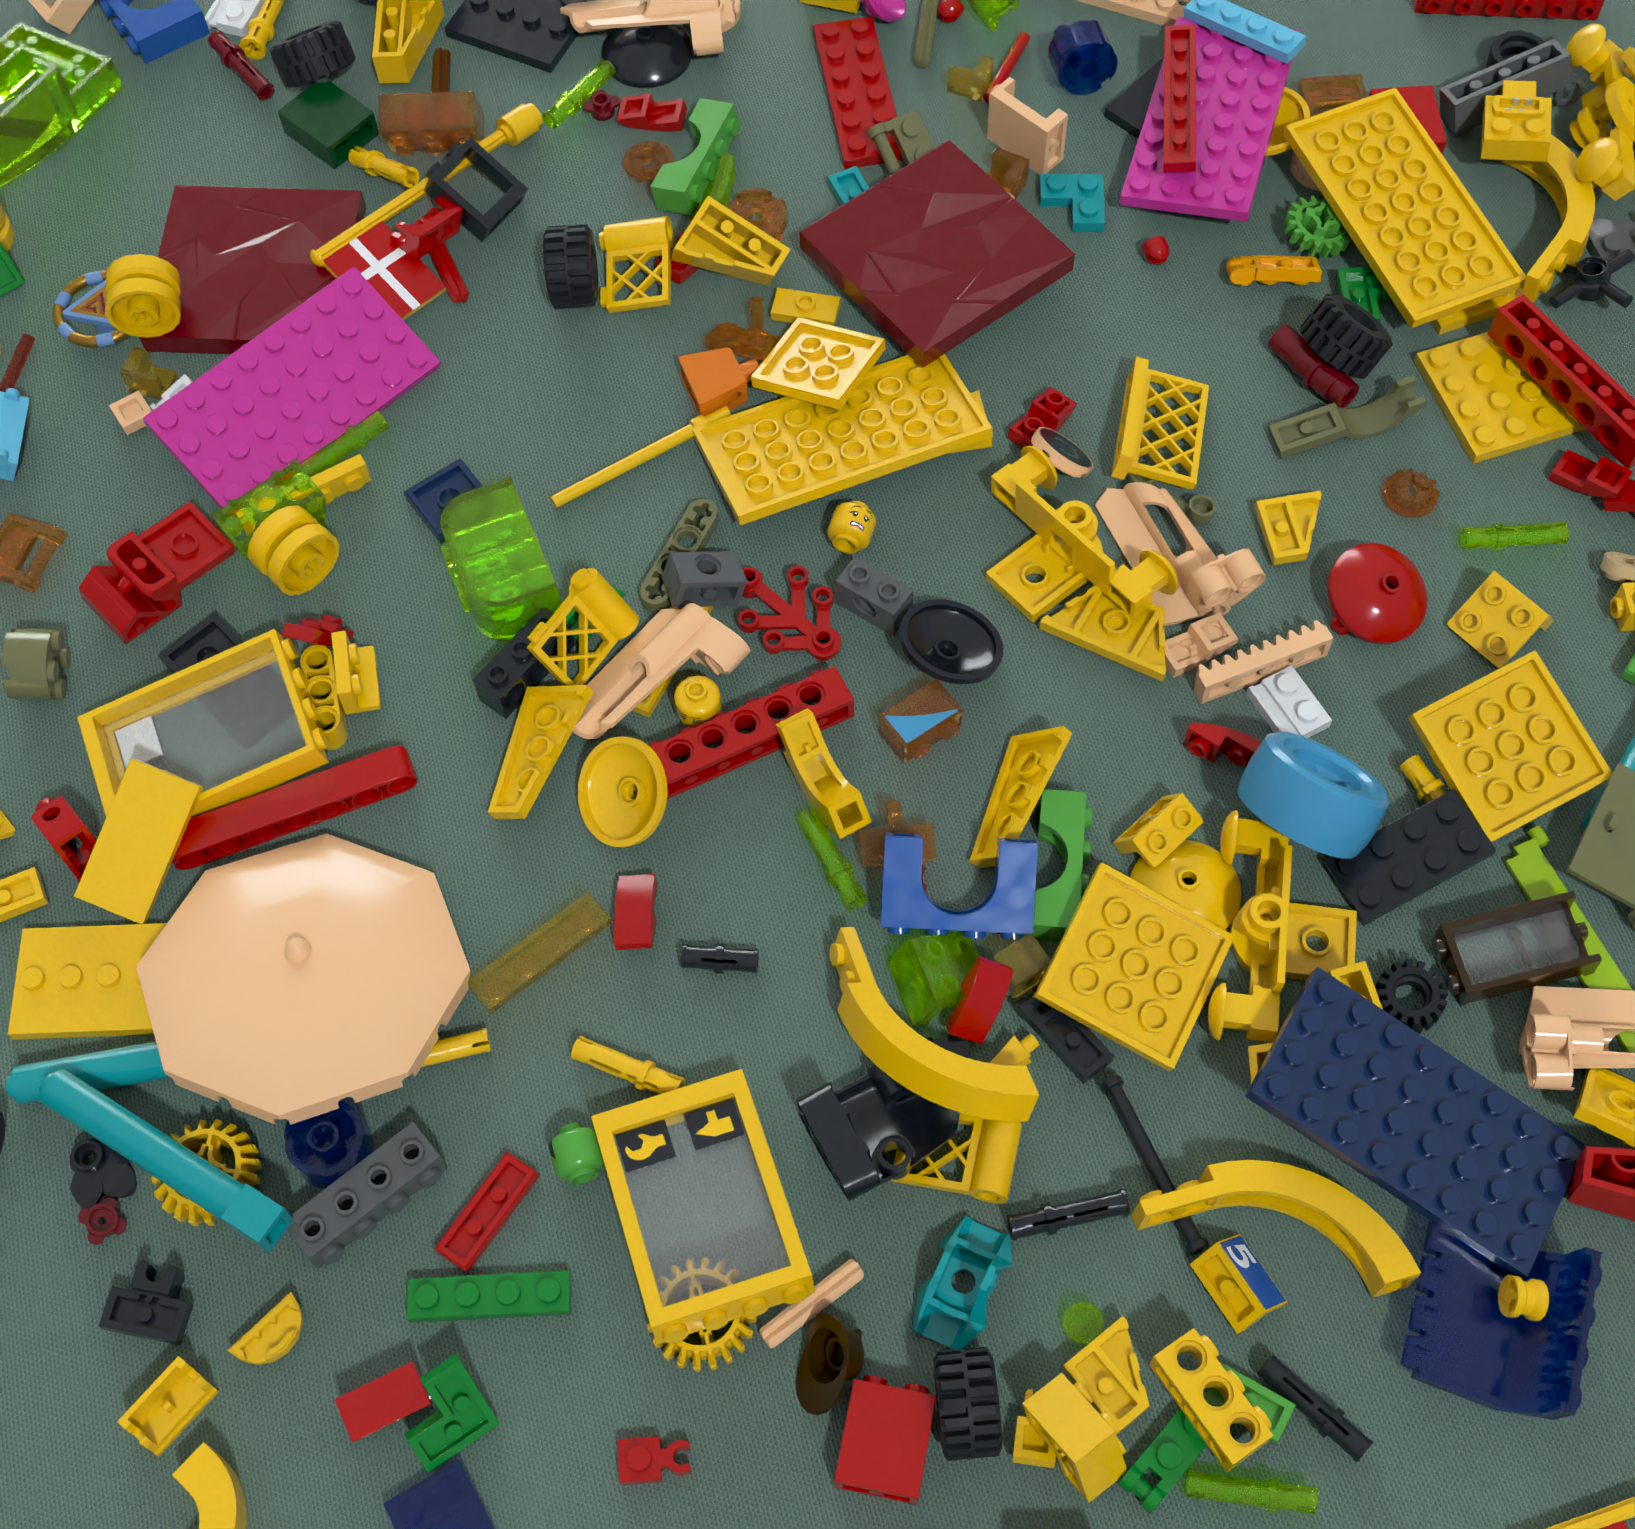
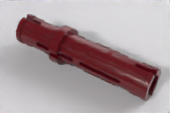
(234, 57)

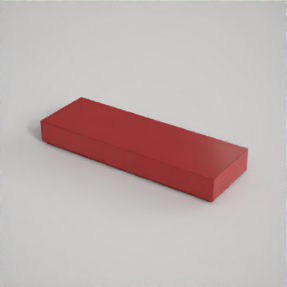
(486, 1212)

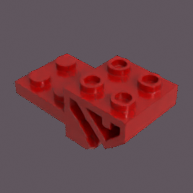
(152, 571)

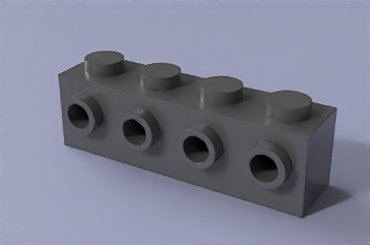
(366, 1195)

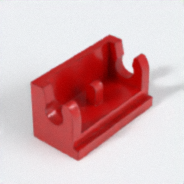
(429, 230)
(383, 1401)

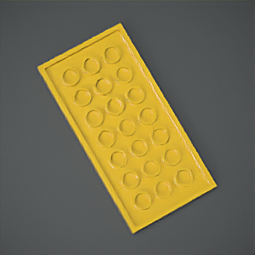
(1404, 207)
(805, 451)

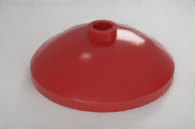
(1364, 600)

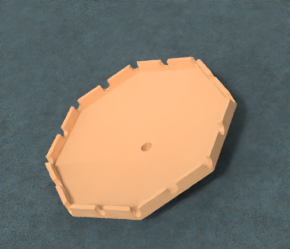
(303, 979)

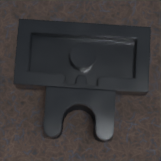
(150, 1307)

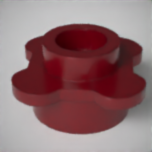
(602, 105)
(91, 1217)

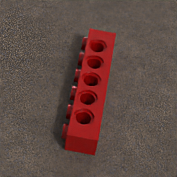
(1514, 8)
(1568, 375)
(738, 749)

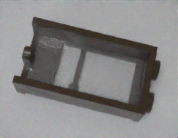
(1513, 949)

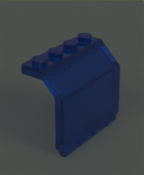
(1495, 1358)

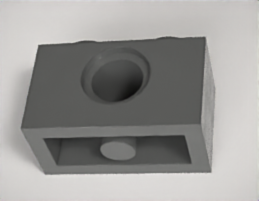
(704, 578)
(873, 595)

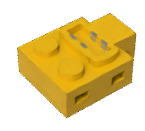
(1516, 124)

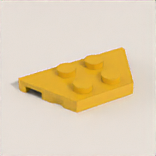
(1107, 630)

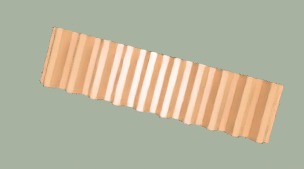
(1262, 662)

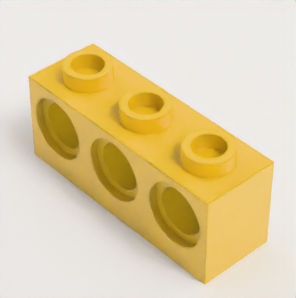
(1210, 1421)

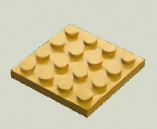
(1491, 398)
(1511, 746)
(1134, 966)

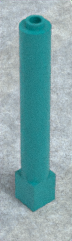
(98, 1069)
(166, 1159)

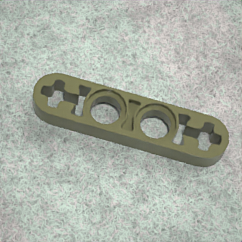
(685, 528)

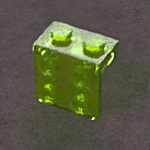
(931, 973)

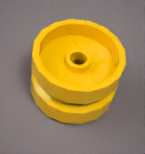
(143, 295)
(293, 550)

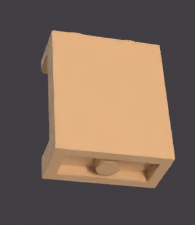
(1024, 131)

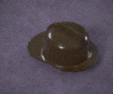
(828, 1361)

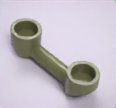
(1198, 510)

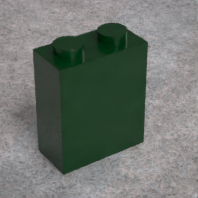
(328, 122)

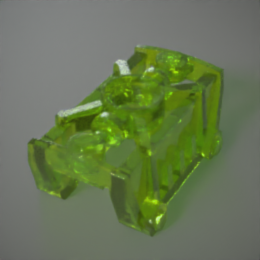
(278, 488)

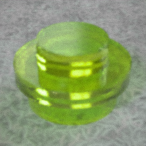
(1083, 1322)

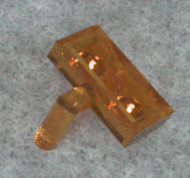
(745, 342)
(873, 838)

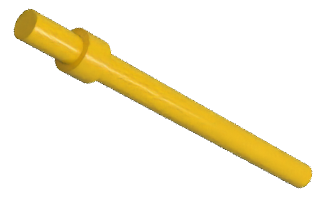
(635, 459)

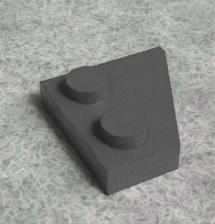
(1611, 237)

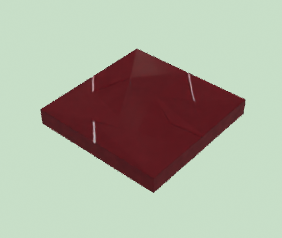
(936, 252)
(246, 259)

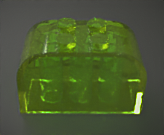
(496, 560)

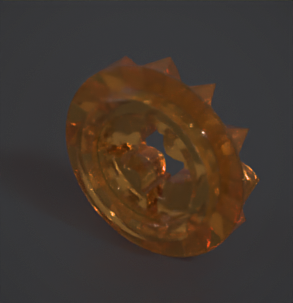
(641, 154)
(1399, 498)

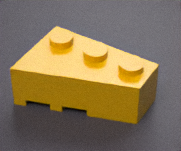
(403, 36)

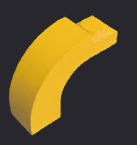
(818, 776)
(214, 1489)

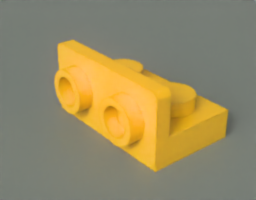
(355, 675)
(1160, 829)

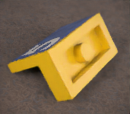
(1238, 1282)

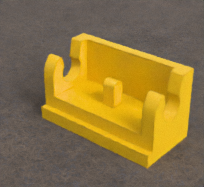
(168, 1406)

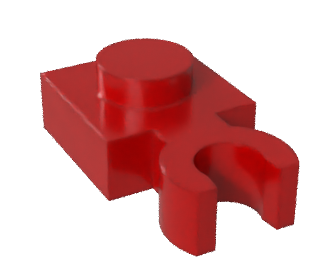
(643, 1460)

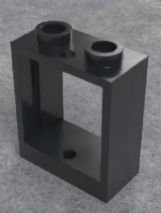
(479, 225)

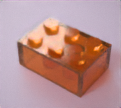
(430, 121)

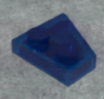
(440, 1502)

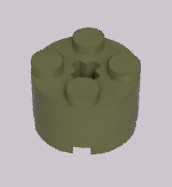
(35, 664)

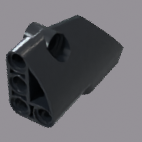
(870, 1118)

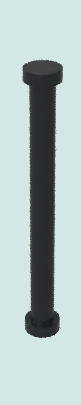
(1114, 1089)

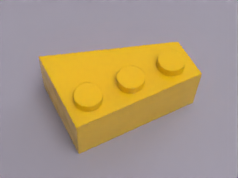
(730, 245)

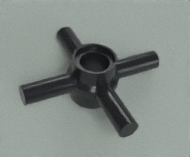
(1593, 280)

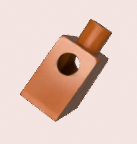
(715, 379)

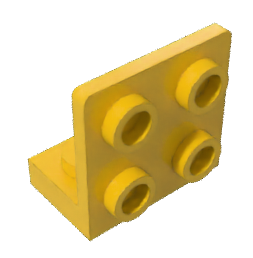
(1498, 620)

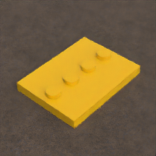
(81, 982)

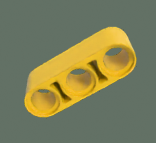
(322, 683)

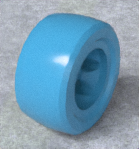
(1313, 795)

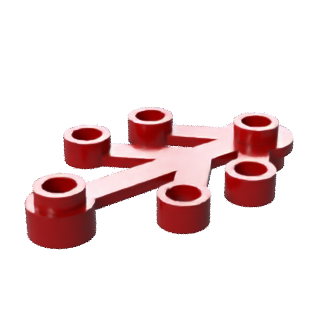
(791, 616)

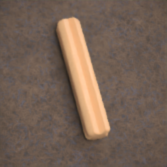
(800, 1313)

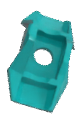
(957, 1317)

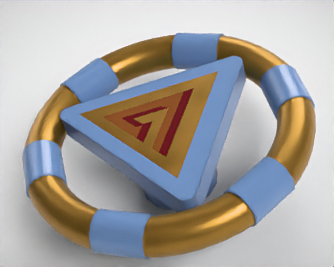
(88, 310)

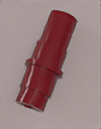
(1312, 369)

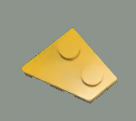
(1288, 525)
(1111, 1374)

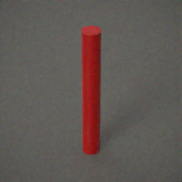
(1008, 63)

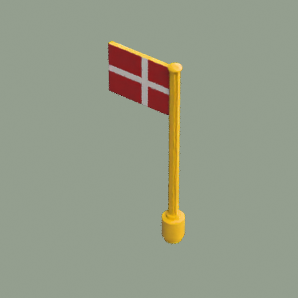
(367, 244)

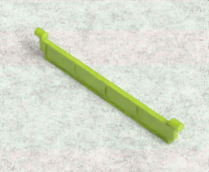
(1540, 881)

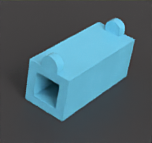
(12, 422)

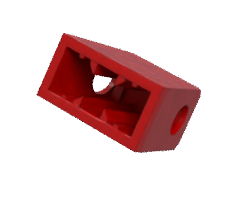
(59, 825)

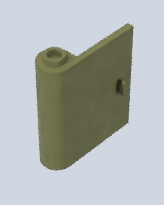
(1607, 857)

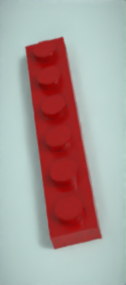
(1179, 99)

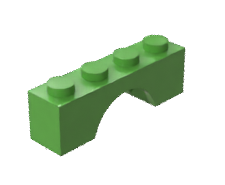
(682, 183)
(1062, 825)

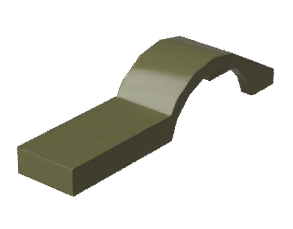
(1334, 422)

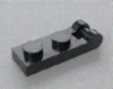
(1066, 1037)

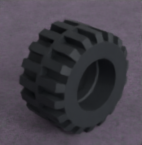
(312, 54)
(570, 266)
(1346, 336)
(967, 1403)

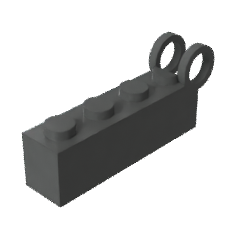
(1546, 64)

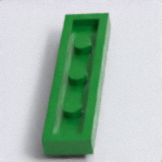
(489, 1296)

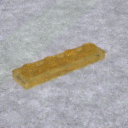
(539, 953)

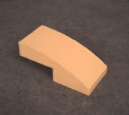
(1199, 644)

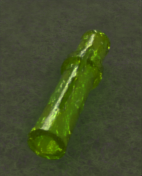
(570, 101)
(345, 444)
(1502, 536)
(838, 870)
(1253, 1492)

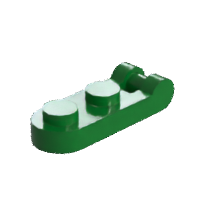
(1166, 1459)

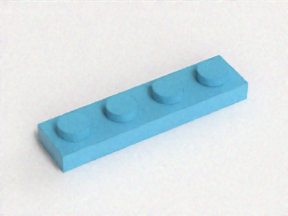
(1246, 28)

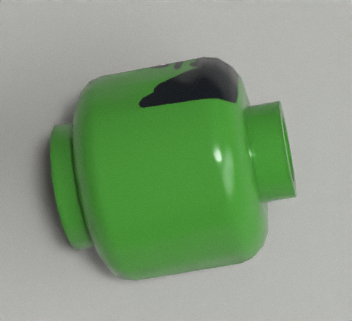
(576, 1154)

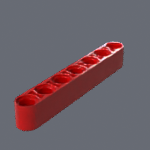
(295, 806)

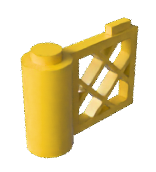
(637, 243)
(597, 606)
(987, 1166)

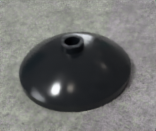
(648, 54)
(950, 641)

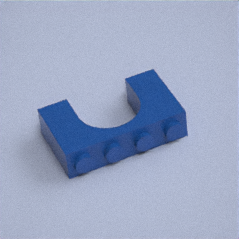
(156, 30)
(1004, 911)

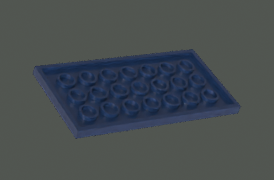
(1417, 1122)

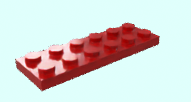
(855, 87)

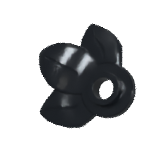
(106, 1176)

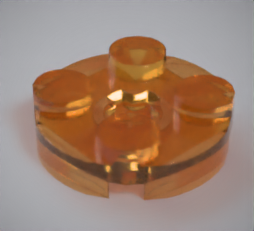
(770, 210)

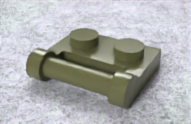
(908, 135)

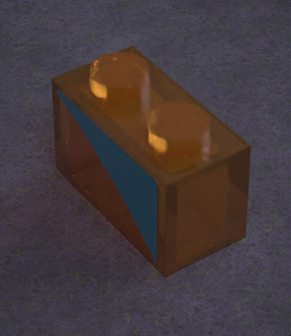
(920, 721)

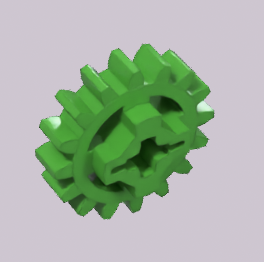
(1315, 228)

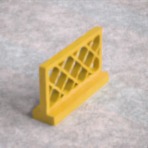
(1132, 426)

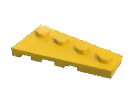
(536, 743)
(1018, 787)

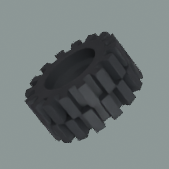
(1422, 980)

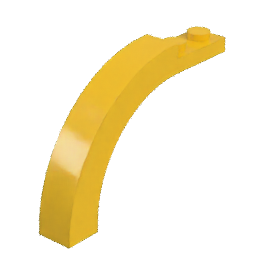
(1576, 209)
(915, 1062)
(1315, 1200)

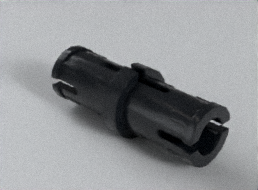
(719, 958)

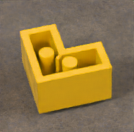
(1078, 1435)

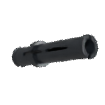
(1068, 1214)
(1350, 1438)

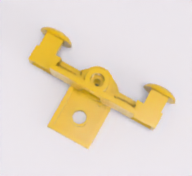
(1605, 158)
(1065, 548)
(1273, 934)

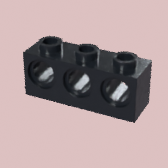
(506, 677)

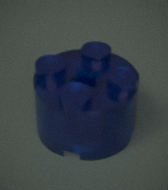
(1082, 56)
(326, 1164)

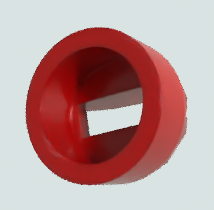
(950, 10)
(1156, 250)

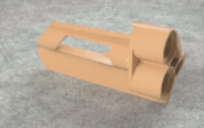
(607, 14)
(1204, 581)
(653, 657)
(1573, 1031)

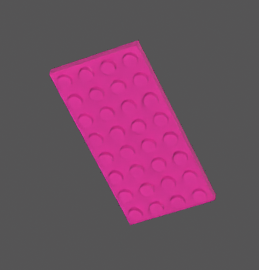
(1234, 124)
(292, 389)

